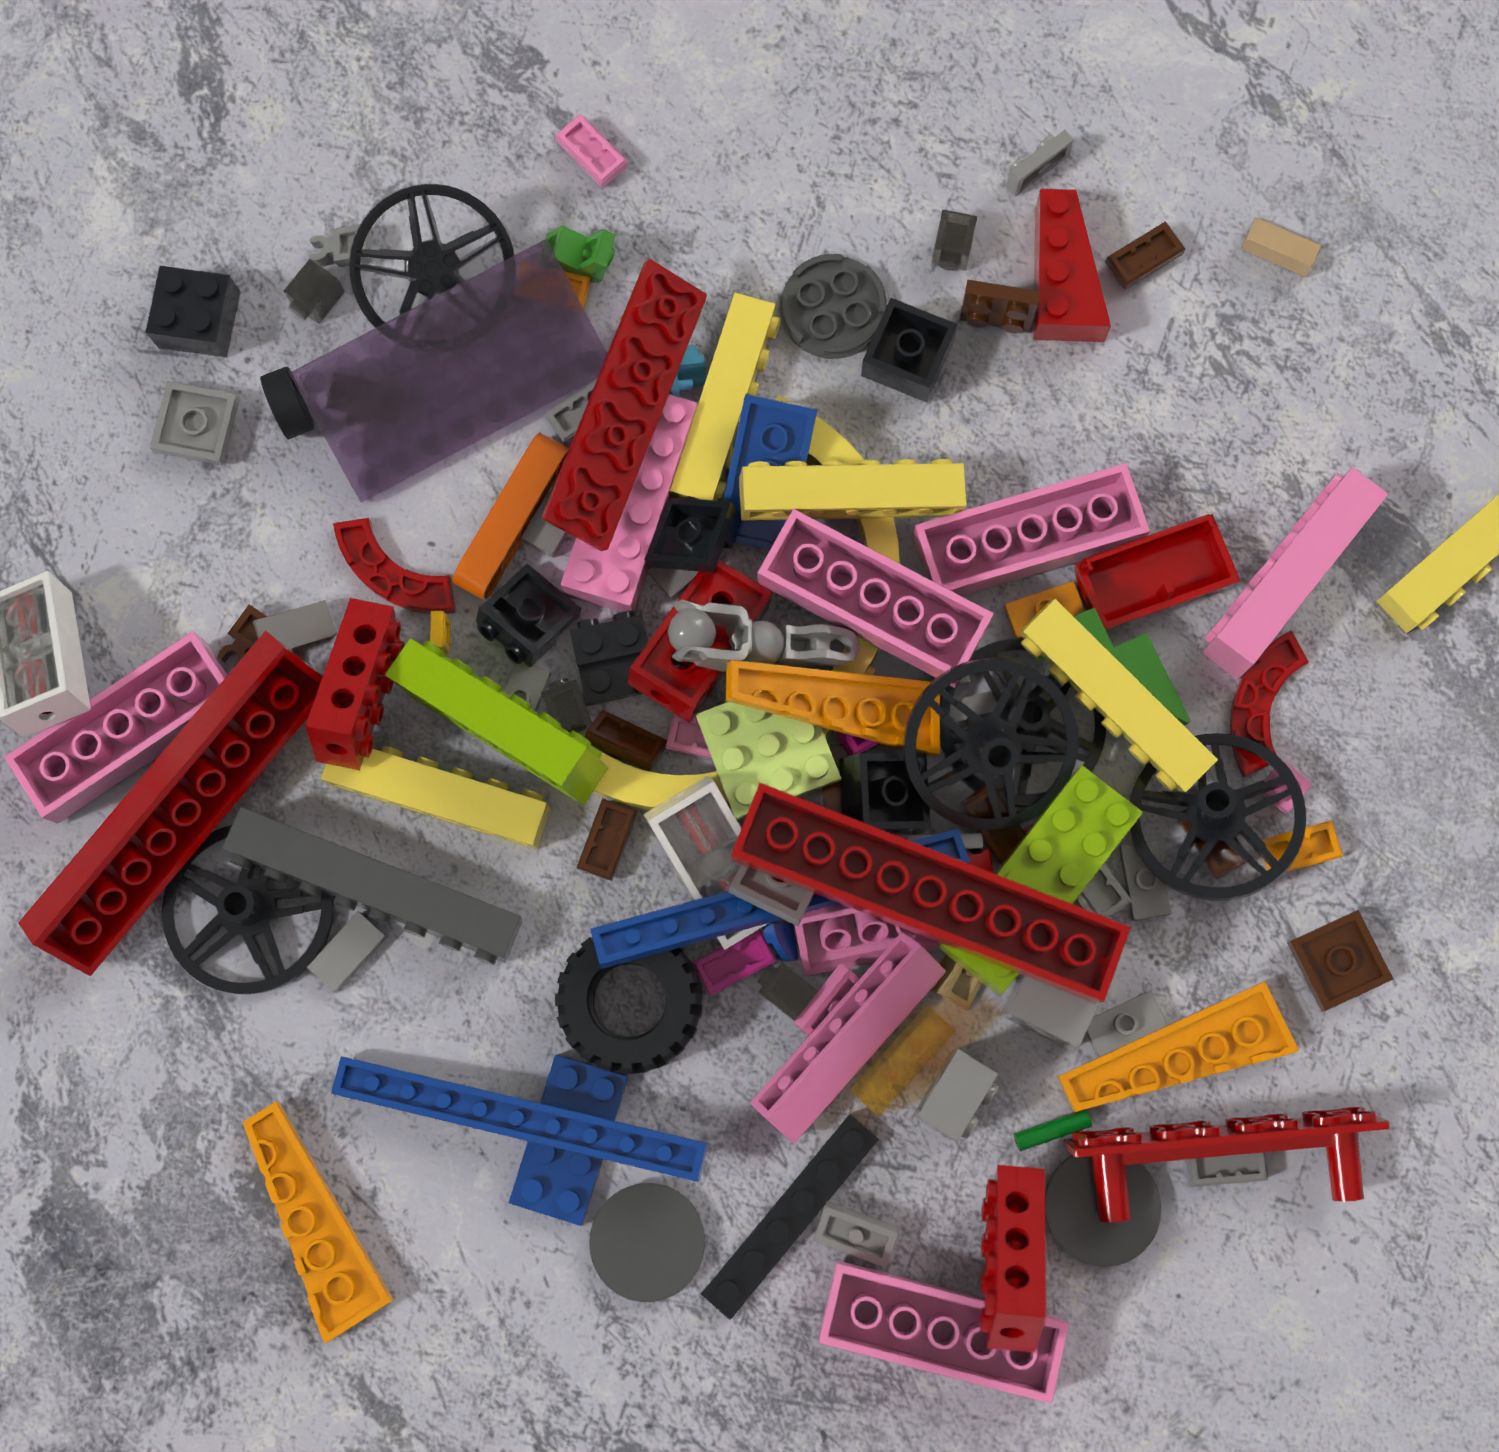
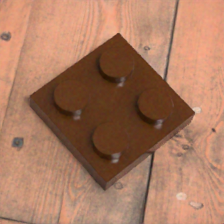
(999, 306)
(1340, 961)

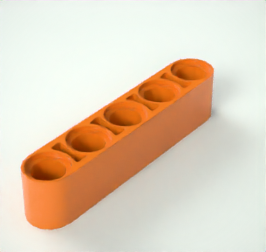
(509, 517)

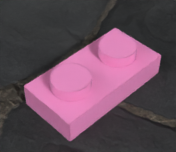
(826, 998)

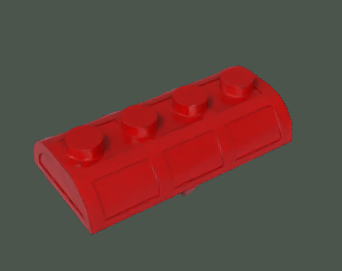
(1156, 572)

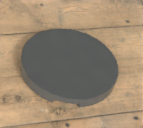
(832, 306)
(1074, 1214)
(647, 1242)

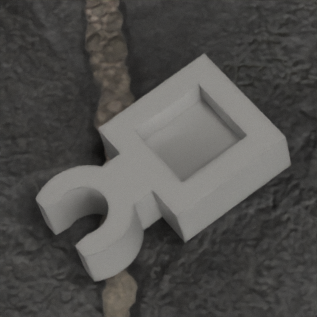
(338, 247)

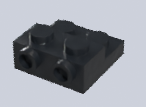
(693, 534)
(526, 616)
(606, 654)

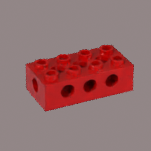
(354, 685)
(687, 689)
(1014, 1259)

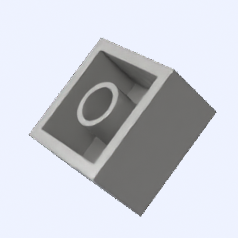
(1049, 1012)
(956, 1096)

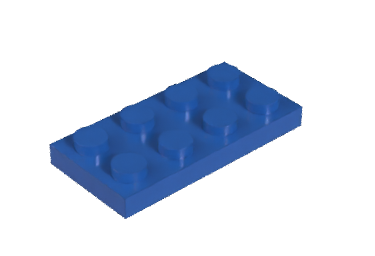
(771, 434)
(556, 1179)

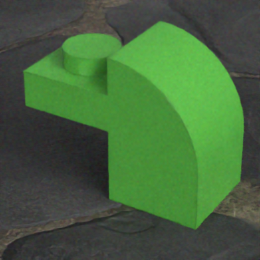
(583, 254)

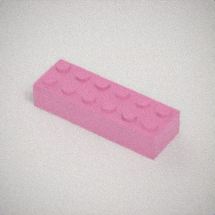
(1031, 532)
(1292, 571)
(619, 574)
(872, 596)
(121, 732)
(933, 1332)

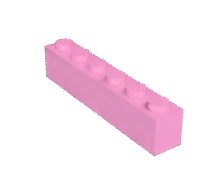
(848, 1037)

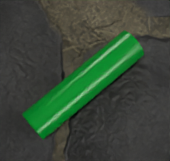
(1052, 1130)

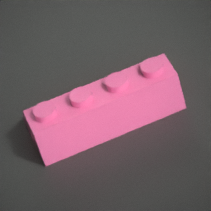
(846, 937)

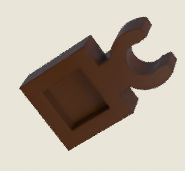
(243, 633)

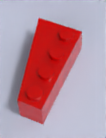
(1065, 273)

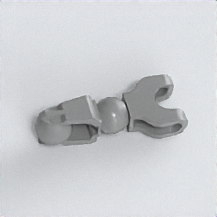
(694, 632)

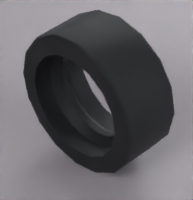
(286, 403)

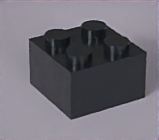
(193, 311)
(908, 350)
(881, 793)

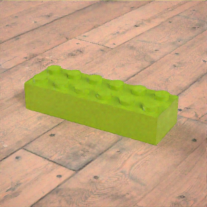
(498, 719)
(1060, 854)

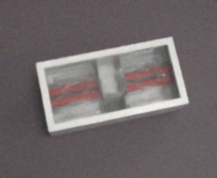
(40, 656)
(699, 840)

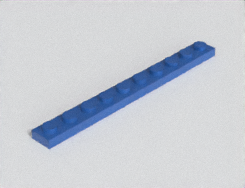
(712, 917)
(521, 1119)

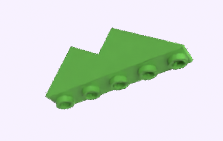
(1140, 660)

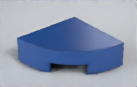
(783, 940)

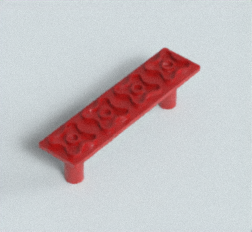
(625, 406)
(1241, 1135)

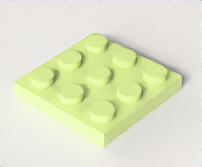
(766, 749)

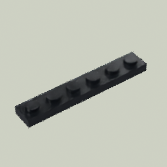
(789, 1217)

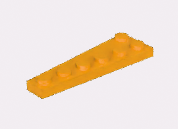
(835, 700)
(1208, 1042)
(326, 1250)

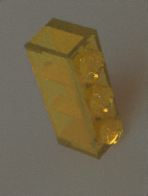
(902, 1060)

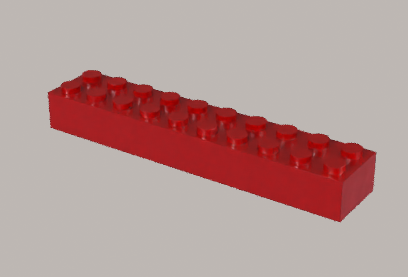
(174, 806)
(930, 894)

